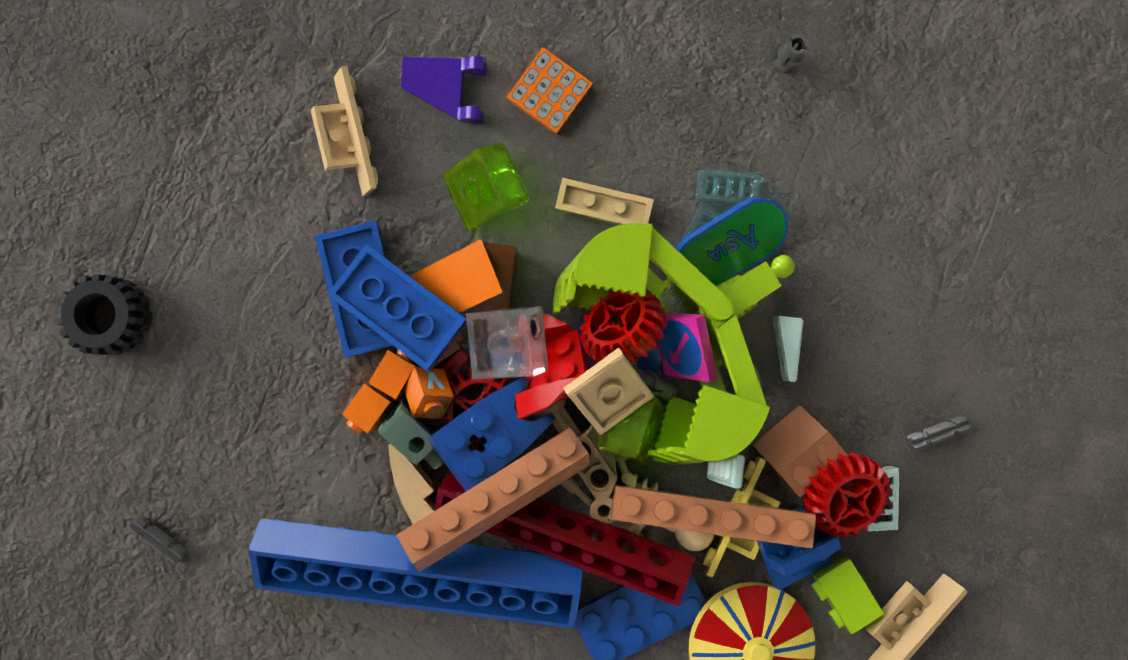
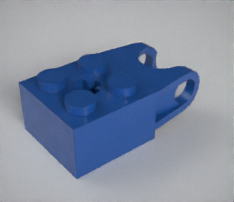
(496, 426)

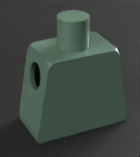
(401, 427)

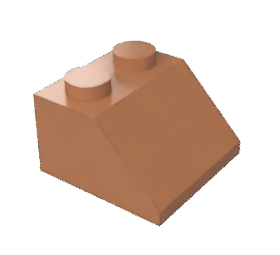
(796, 449)

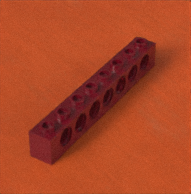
(590, 545)

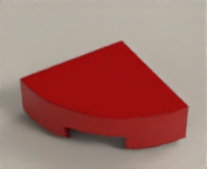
(456, 363)

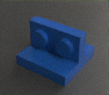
(791, 563)

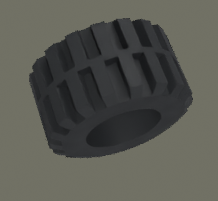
(79, 312)

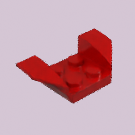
(565, 363)

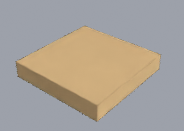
(608, 391)

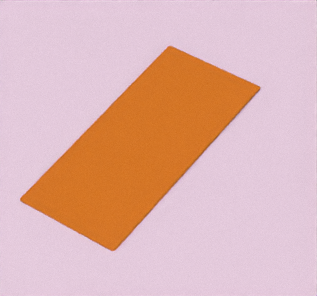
(461, 278)

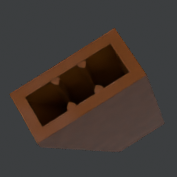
(504, 262)

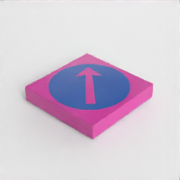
(687, 348)

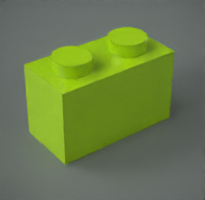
(847, 594)

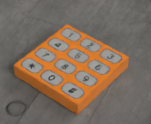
(549, 91)

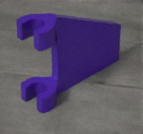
(441, 83)

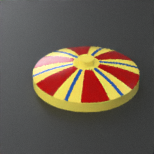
(752, 624)

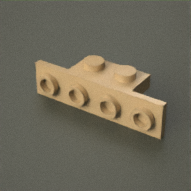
(342, 135)
(912, 618)

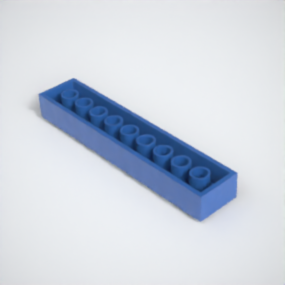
(378, 571)

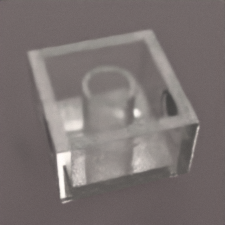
(507, 342)

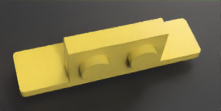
(748, 495)

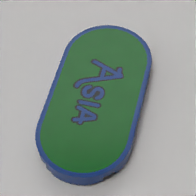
(736, 239)

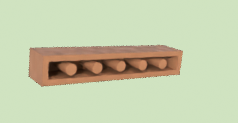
(493, 499)
(713, 516)

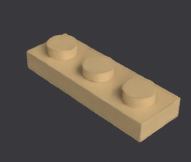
(602, 203)

